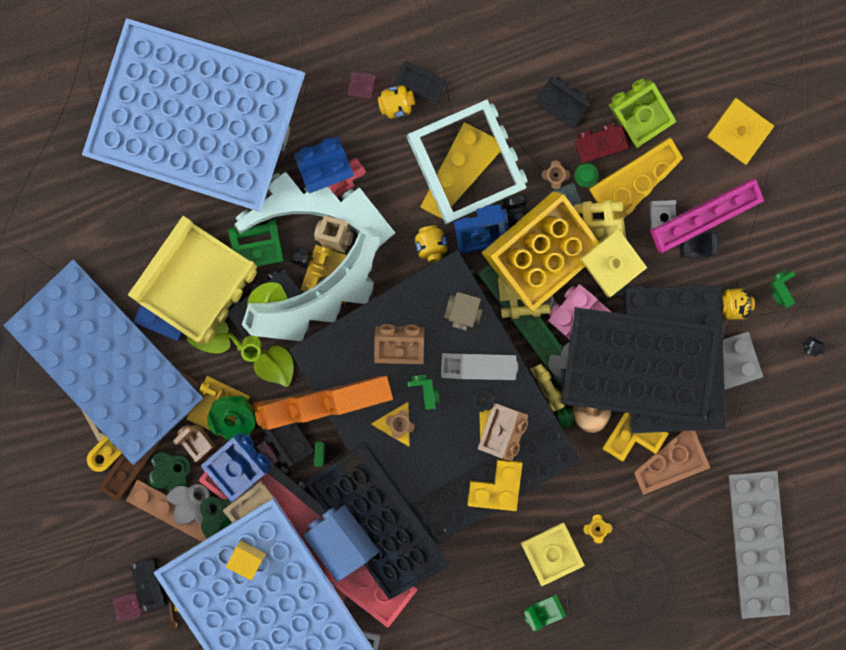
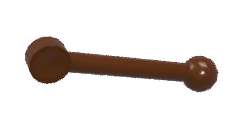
(173, 625)

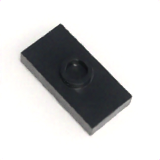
(420, 82)

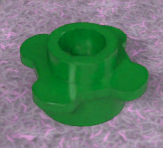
(565, 416)

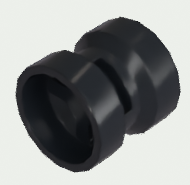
(516, 214)

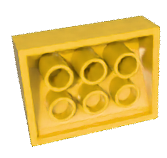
(541, 250)

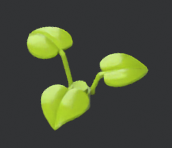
(271, 365)

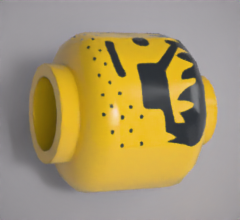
(737, 304)

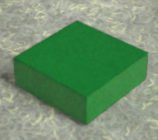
(319, 459)

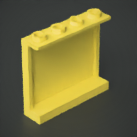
(193, 281)

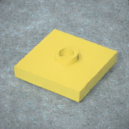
(613, 263)
(552, 554)

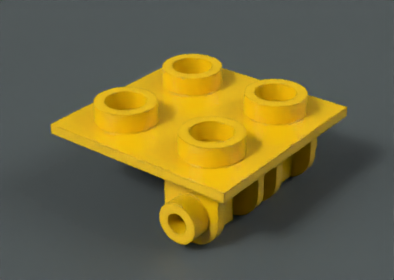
(323, 265)
(211, 391)

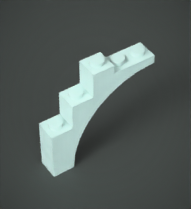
(288, 200)
(347, 283)

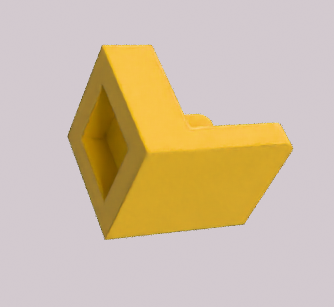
(245, 560)

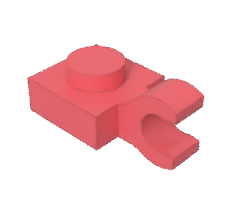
(343, 186)

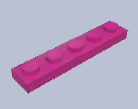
(707, 215)

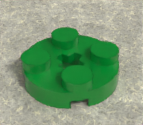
(233, 406)

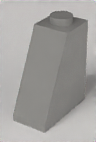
(479, 366)

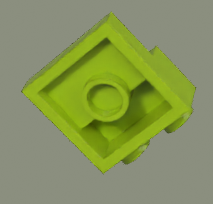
(642, 112)

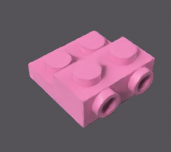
(578, 297)

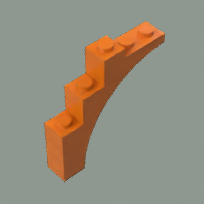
(321, 403)

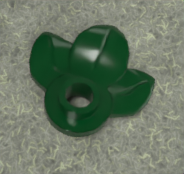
(165, 472)
(214, 521)

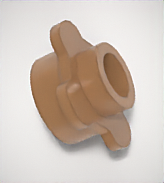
(549, 174)
(397, 430)

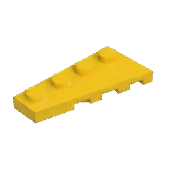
(463, 164)
(637, 177)

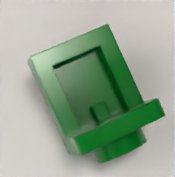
(781, 294)
(430, 395)
(544, 612)

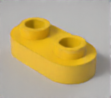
(107, 450)

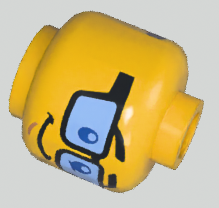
(396, 102)
(431, 243)

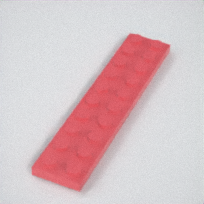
(357, 585)

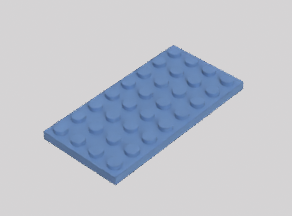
(103, 362)

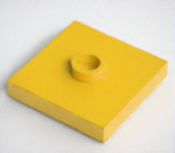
(740, 131)

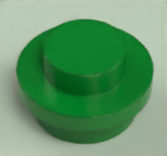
(586, 175)

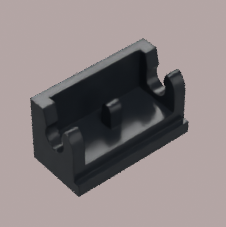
(148, 588)

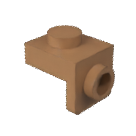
(195, 441)

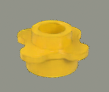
(597, 522)

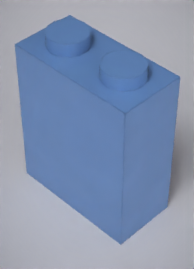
(340, 542)

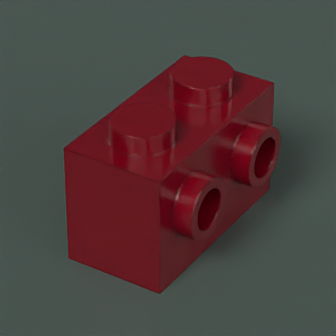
(601, 144)

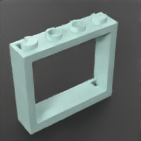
(431, 178)

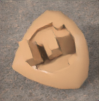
(591, 419)

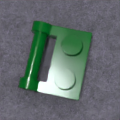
(260, 252)

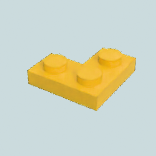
(621, 440)
(500, 494)

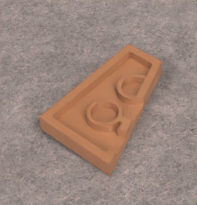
(672, 463)

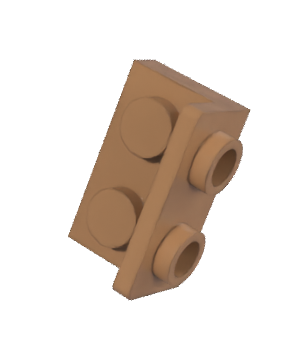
(399, 344)
(503, 432)

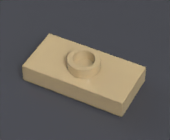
(248, 501)

